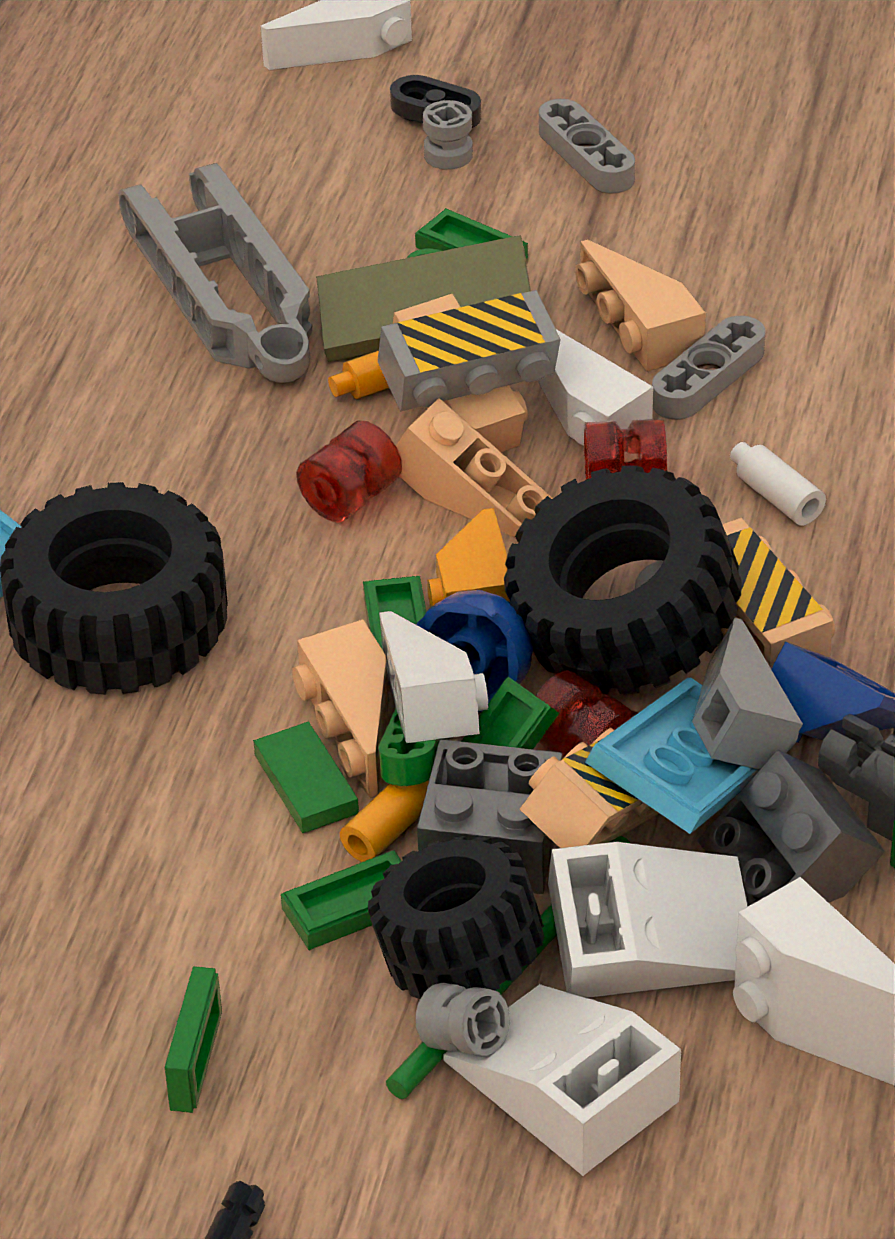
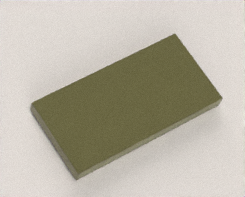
(364, 298)

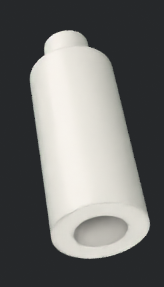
(778, 483)

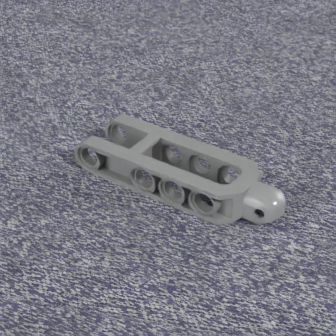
(216, 232)

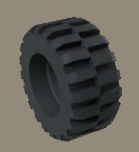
(605, 525)
(123, 634)

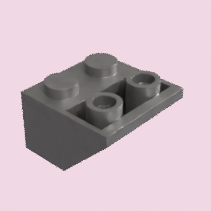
(480, 793)
(793, 827)

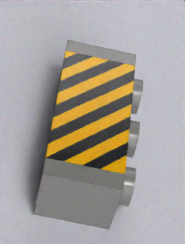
(468, 350)

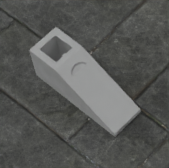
(742, 706)

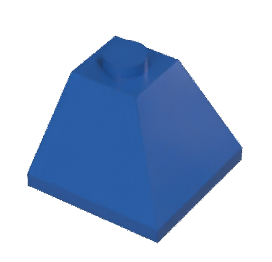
(828, 691)

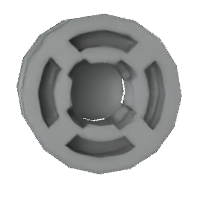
(448, 126)
(462, 1019)

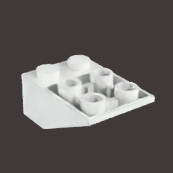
(644, 917)
(577, 1074)

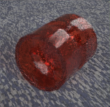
(607, 443)
(349, 471)
(582, 712)

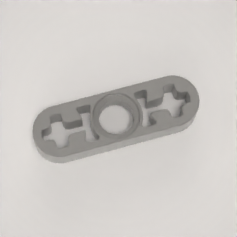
(588, 161)
(685, 389)

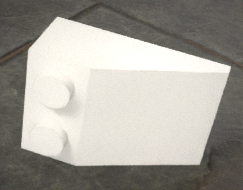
(816, 981)

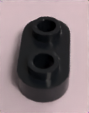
(415, 92)

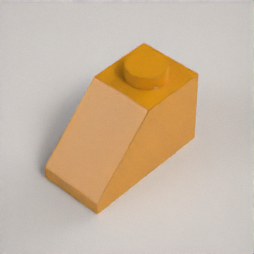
(471, 560)

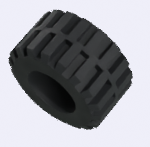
(456, 916)

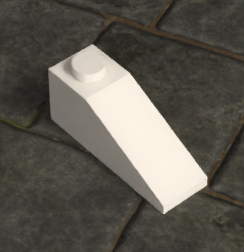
(335, 32)
(593, 390)
(430, 682)

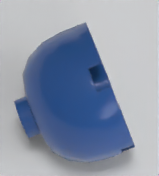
(488, 633)

